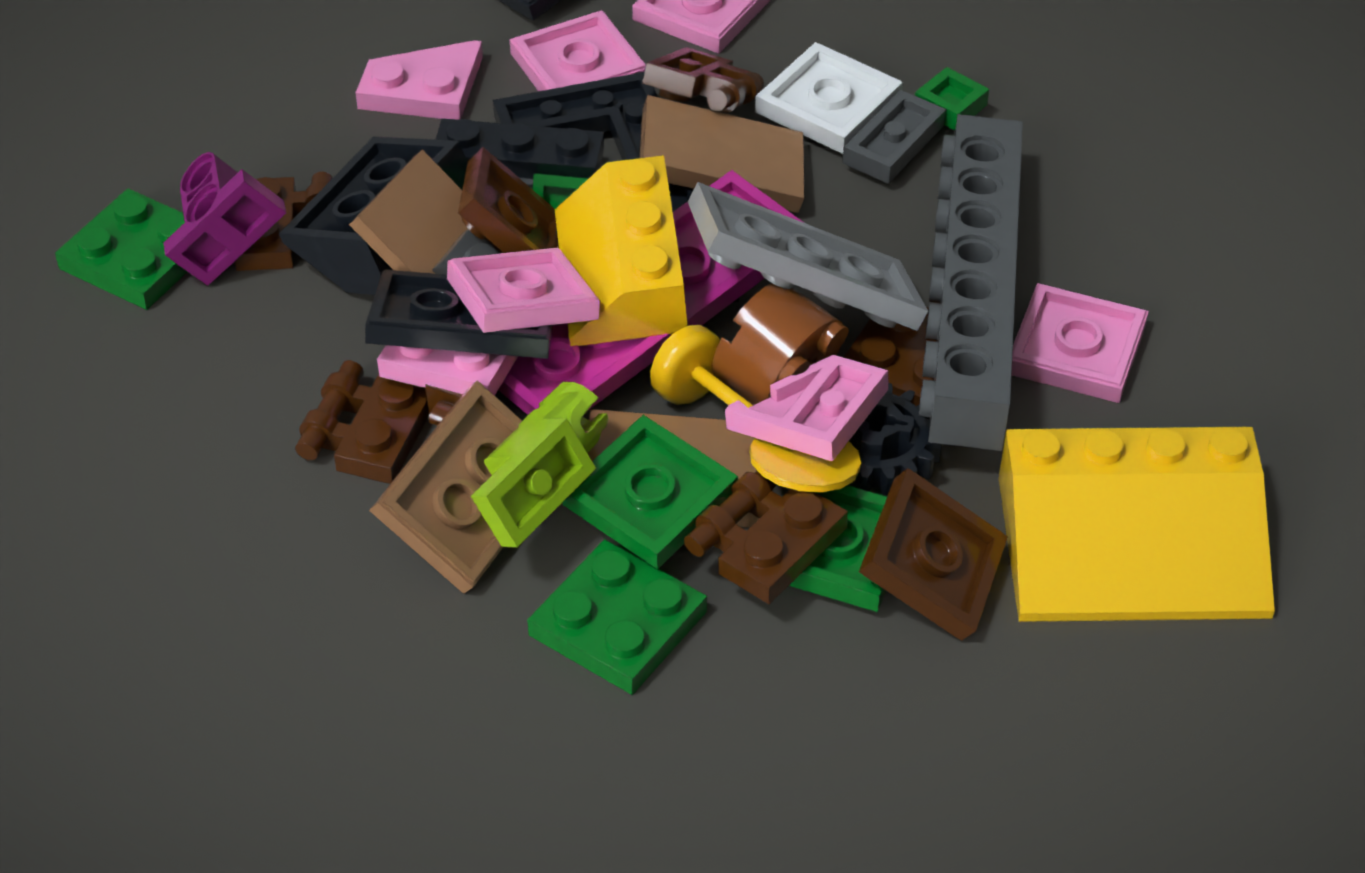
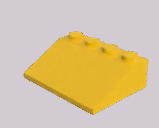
(1136, 524)

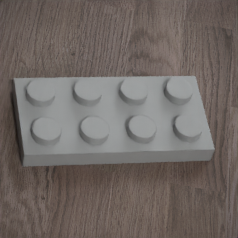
(805, 256)

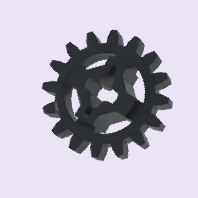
(892, 441)

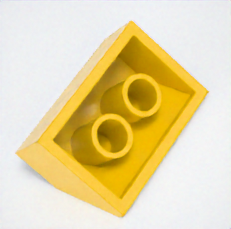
(626, 250)

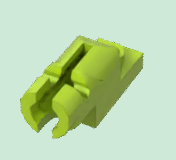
(539, 464)

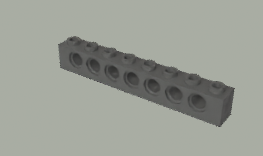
(973, 285)

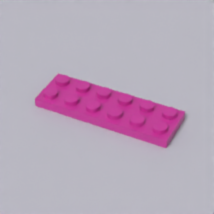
(609, 365)

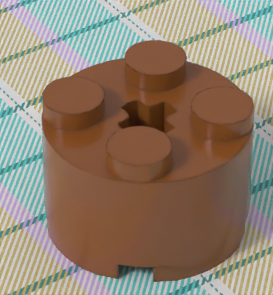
(777, 338)

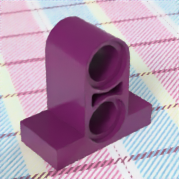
(222, 217)

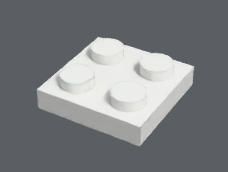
(826, 96)

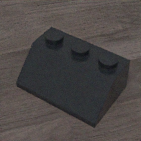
(322, 227)

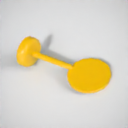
(685, 374)

